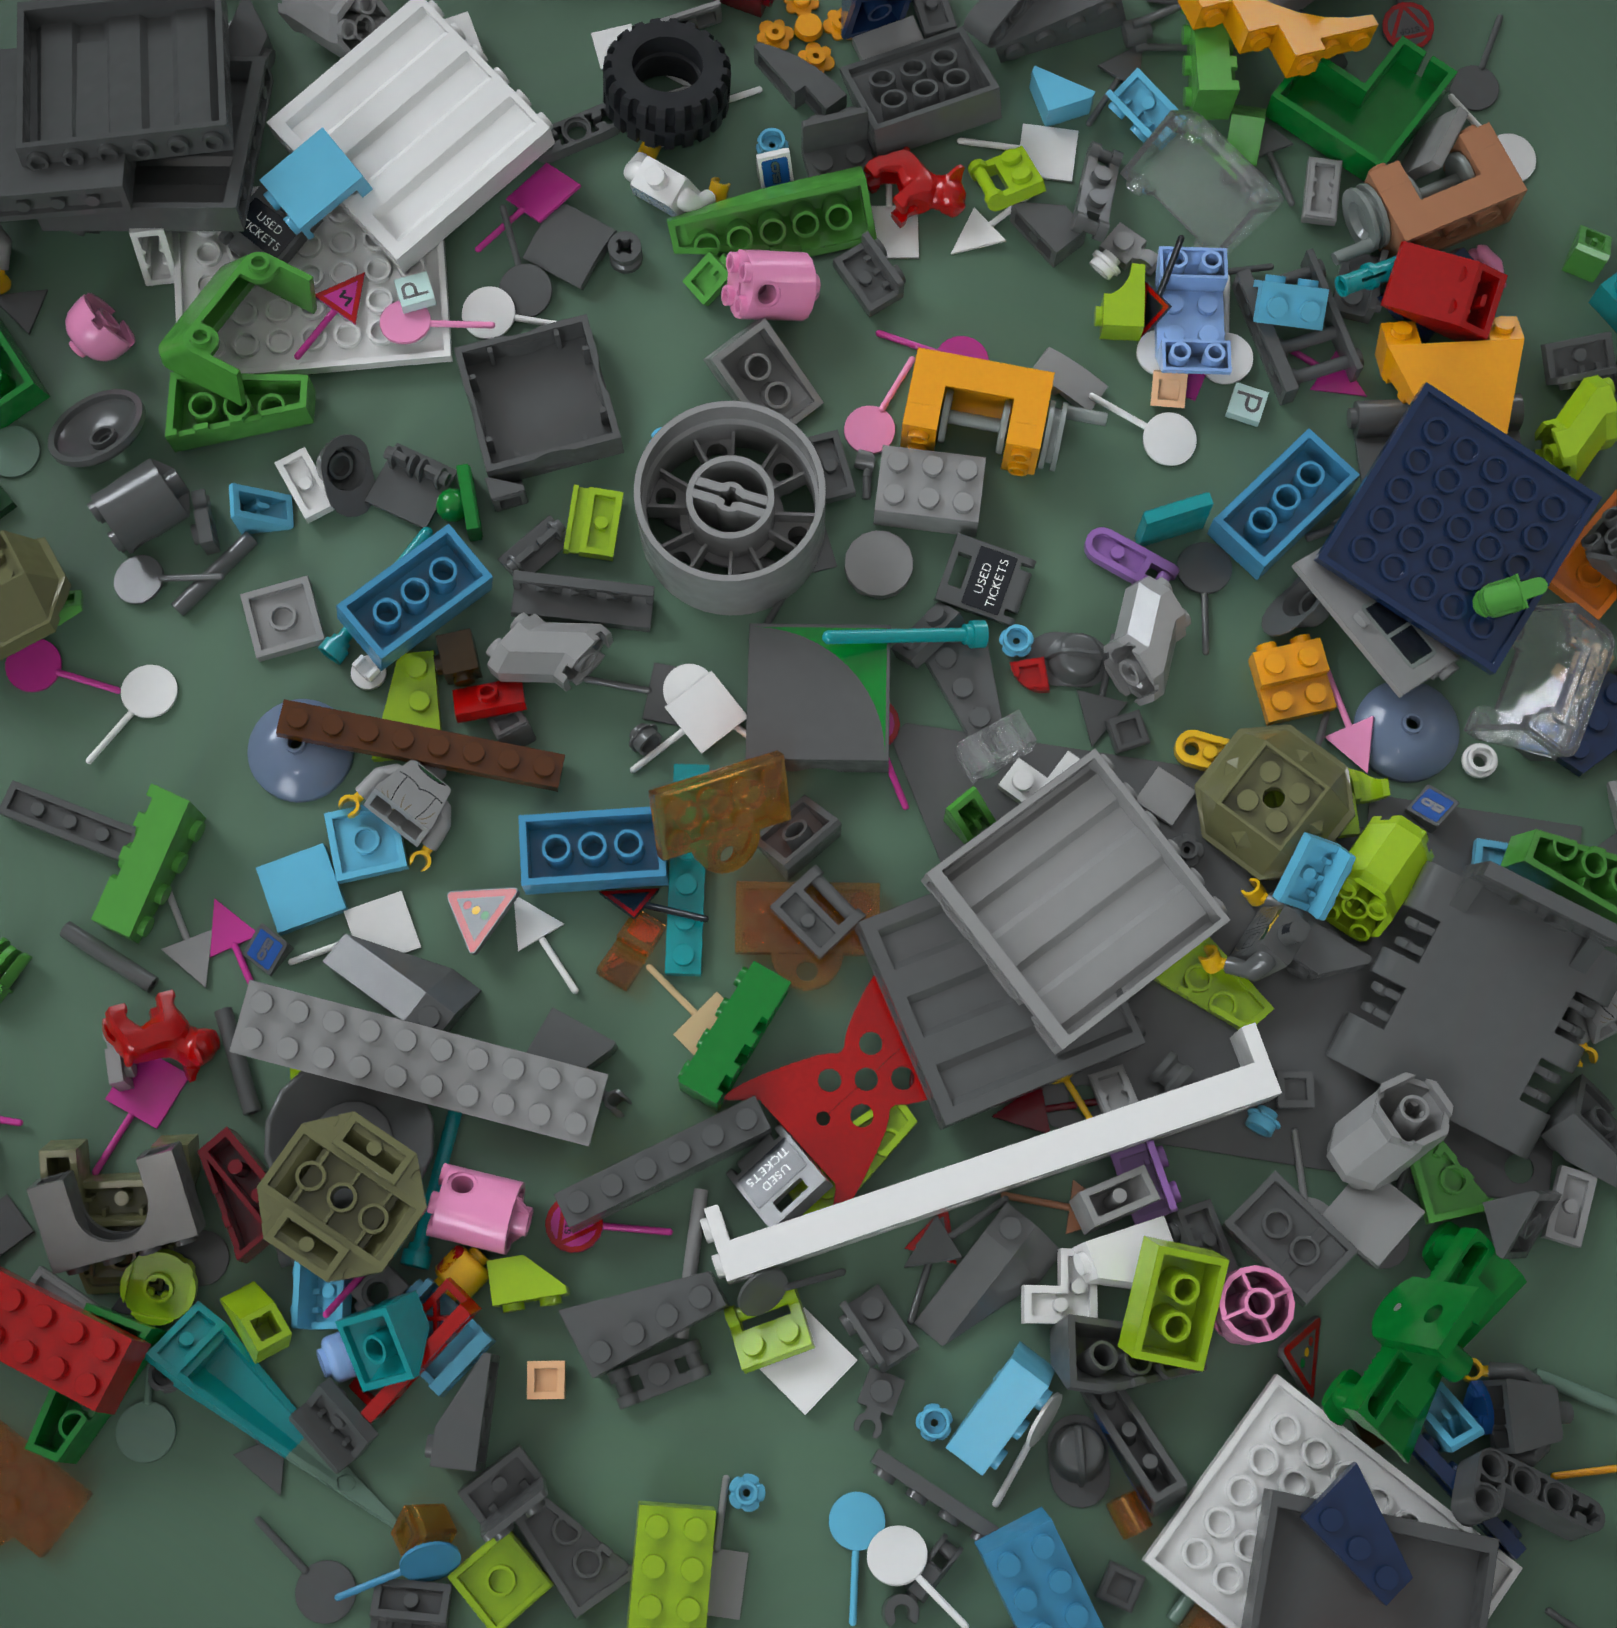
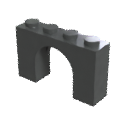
(77, 1240)

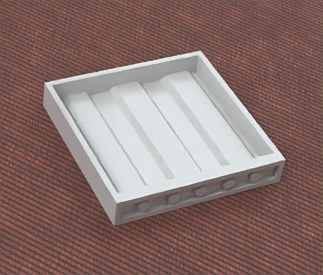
(421, 126)

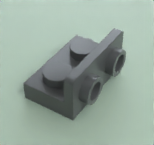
(1363, 303)
(1200, 1228)
(879, 1329)

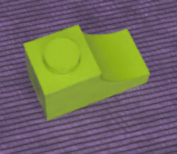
(1123, 310)

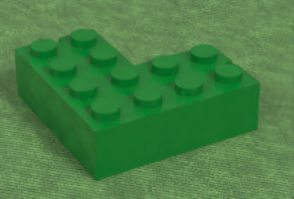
(1359, 119)

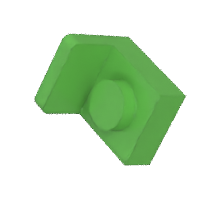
(708, 278)

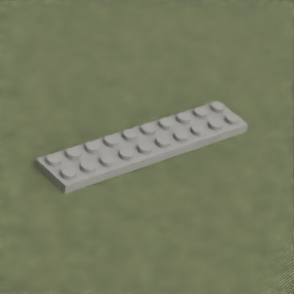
(419, 1063)

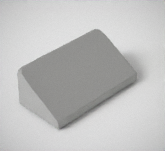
(702, 15)

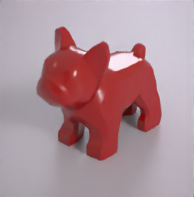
(917, 186)
(163, 1036)

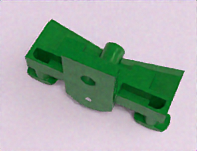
(1423, 1336)

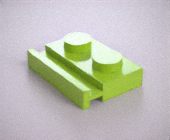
(593, 522)

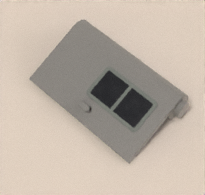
(1390, 643)

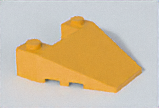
(1470, 372)

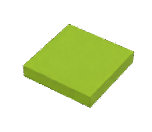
(501, 1581)

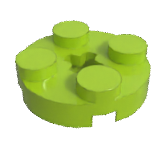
(141, 1298)

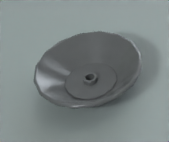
(319, 1097)

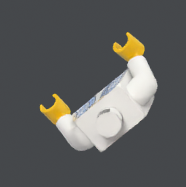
(666, 187)

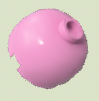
(96, 331)

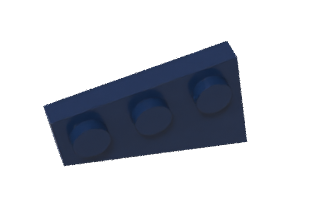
(1600, 733)
(1358, 1534)

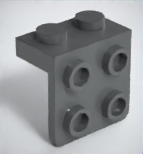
(505, 1493)

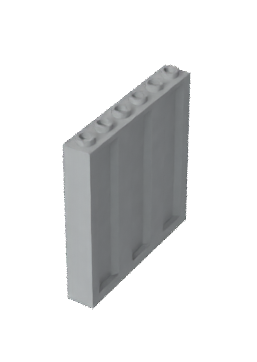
(1076, 899)

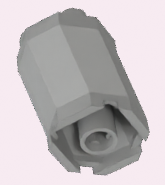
(334, 23)
(1145, 639)
(547, 651)
(1389, 1131)

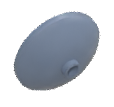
(1405, 752)
(294, 773)

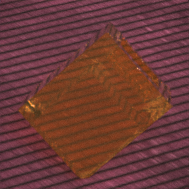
(421, 1525)

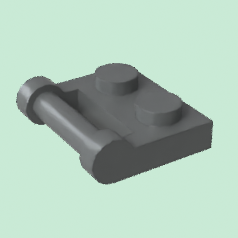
(809, 920)

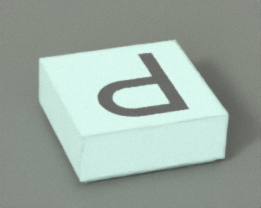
(415, 292)
(1246, 404)

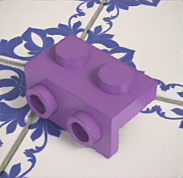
(1154, 1160)

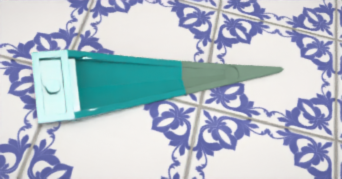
(218, 1372)

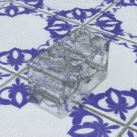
(995, 746)

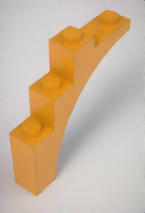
(1293, 37)

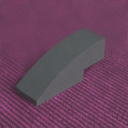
(799, 80)

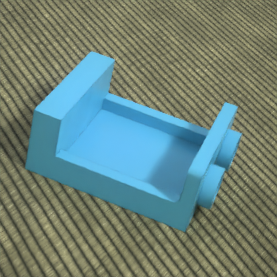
(312, 182)
(460, 1353)

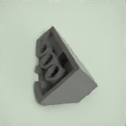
(403, 983)
(1584, 1130)

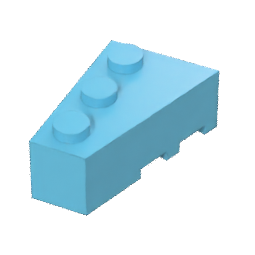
(1003, 1410)

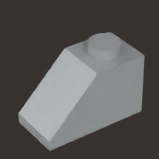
(1113, 1199)

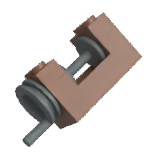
(1473, 198)

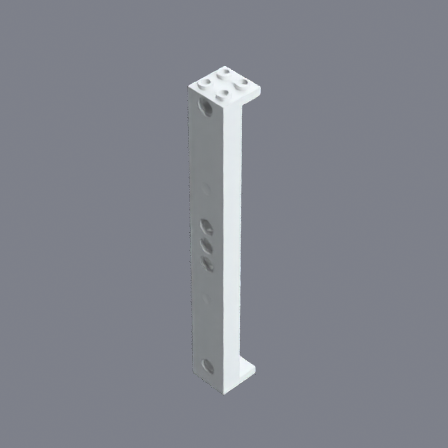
(999, 1169)

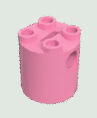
(770, 285)
(478, 1209)
(1254, 1306)

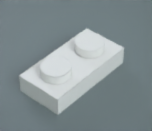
(304, 484)

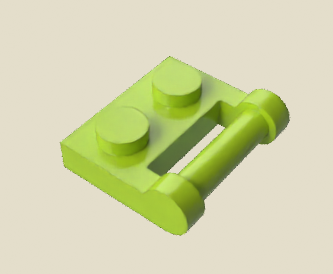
(1016, 174)
(773, 1339)

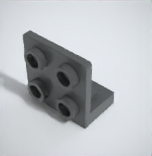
(835, 141)

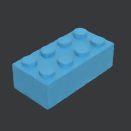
(1283, 504)
(414, 597)
(589, 851)
(1036, 1575)

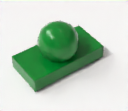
(458, 504)

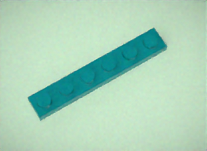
(685, 893)

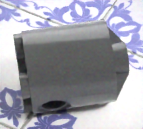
(142, 504)

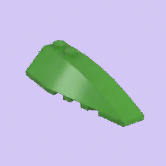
(797, 216)

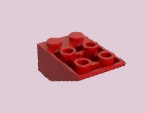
(1444, 292)

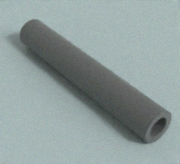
(223, 564)
(109, 956)
(238, 1063)

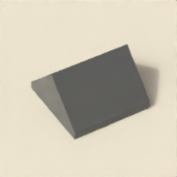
(801, 839)
(1518, 1221)

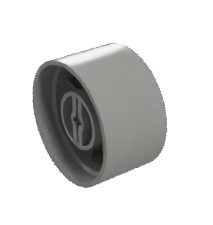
(715, 496)

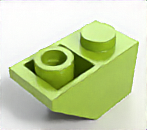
(521, 1281)
(257, 1321)

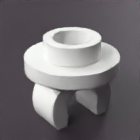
(366, 673)

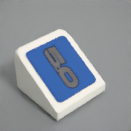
(774, 167)

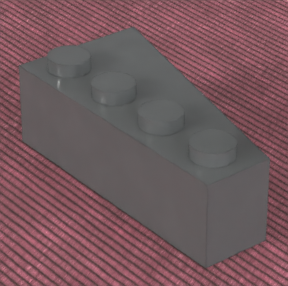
(1058, 22)
(634, 1322)

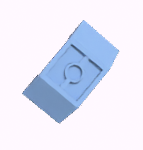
(1192, 331)

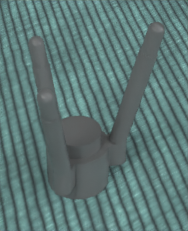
(1138, 30)

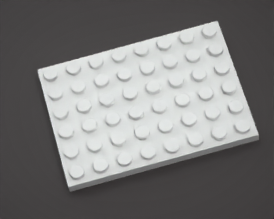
(270, 330)
(1287, 1448)

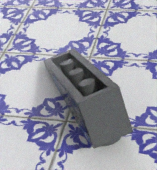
(1138, 1450)

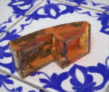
(631, 950)

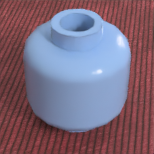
(335, 1359)

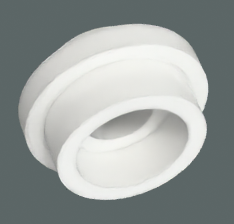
(1105, 264)
(1486, 753)

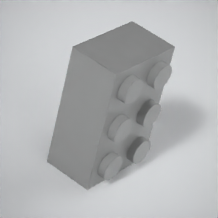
(929, 490)

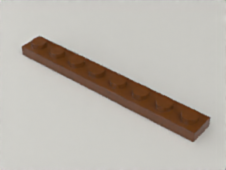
(419, 743)

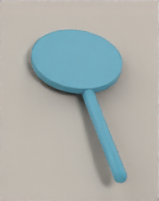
(853, 1524)

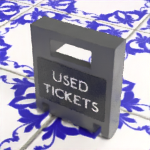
(265, 231)
(990, 583)
(772, 1172)

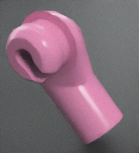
(1488, 257)

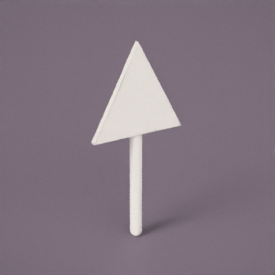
(980, 232)
(532, 926)

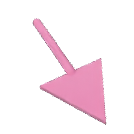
(1354, 739)

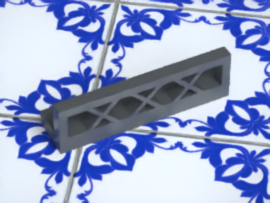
(583, 600)

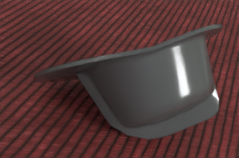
(346, 474)
(1293, 609)
(1070, 658)
(1078, 1461)

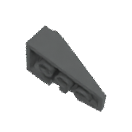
(989, 1276)
(1089, 1359)

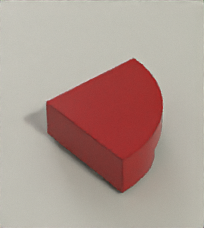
(1031, 674)

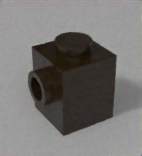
(458, 658)

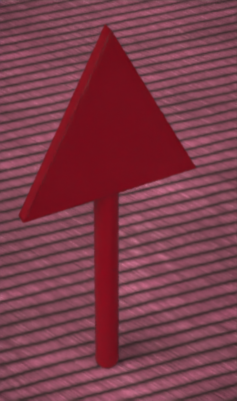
(1031, 1111)

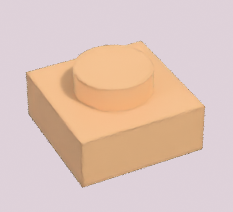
(1169, 389)
(546, 1380)

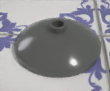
(97, 428)

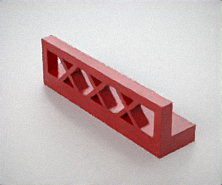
(435, 1344)

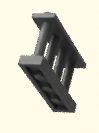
(1275, 350)

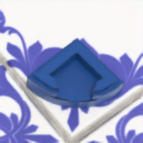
(1477, 1407)

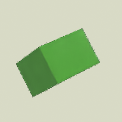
(1247, 130)
(1588, 254)
(968, 815)

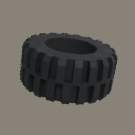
(674, 51)

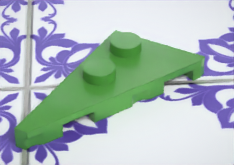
(1445, 1186)

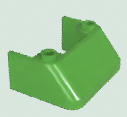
(195, 338)

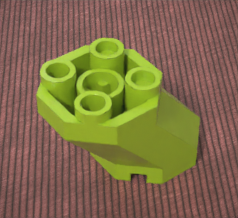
(1581, 427)
(1382, 876)

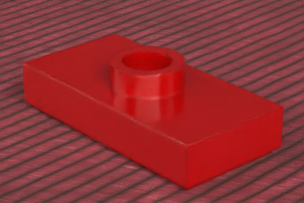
(488, 700)

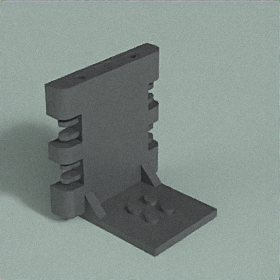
(1485, 997)

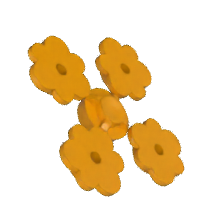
(807, 29)

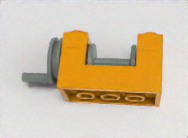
(991, 399)

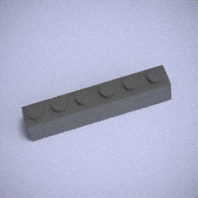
(663, 1164)

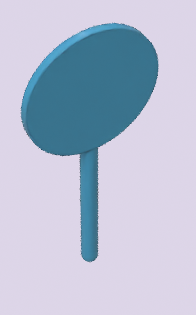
(420, 1563)

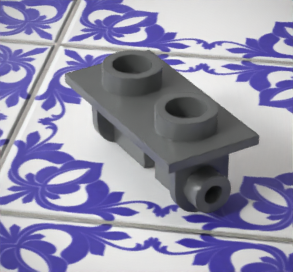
(535, 547)

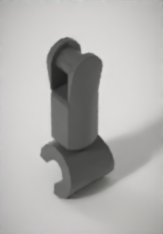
(915, 1592)

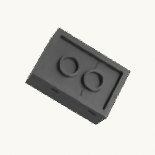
(1289, 1237)

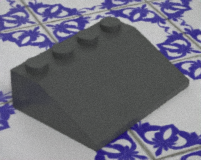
(923, 91)

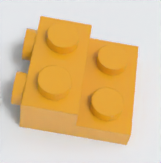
(1292, 679)

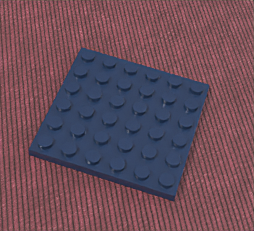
(1449, 514)

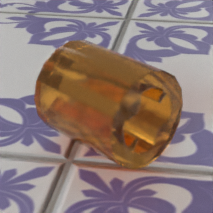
(1129, 1514)

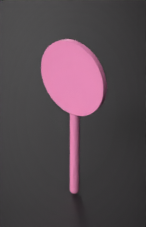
(413, 326)
(872, 426)

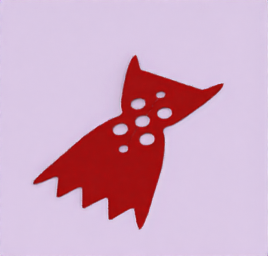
(796, 1097)

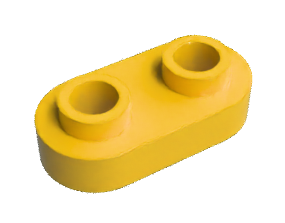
(1207, 747)

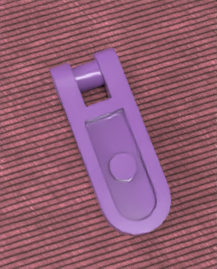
(1125, 557)

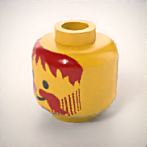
(465, 1268)

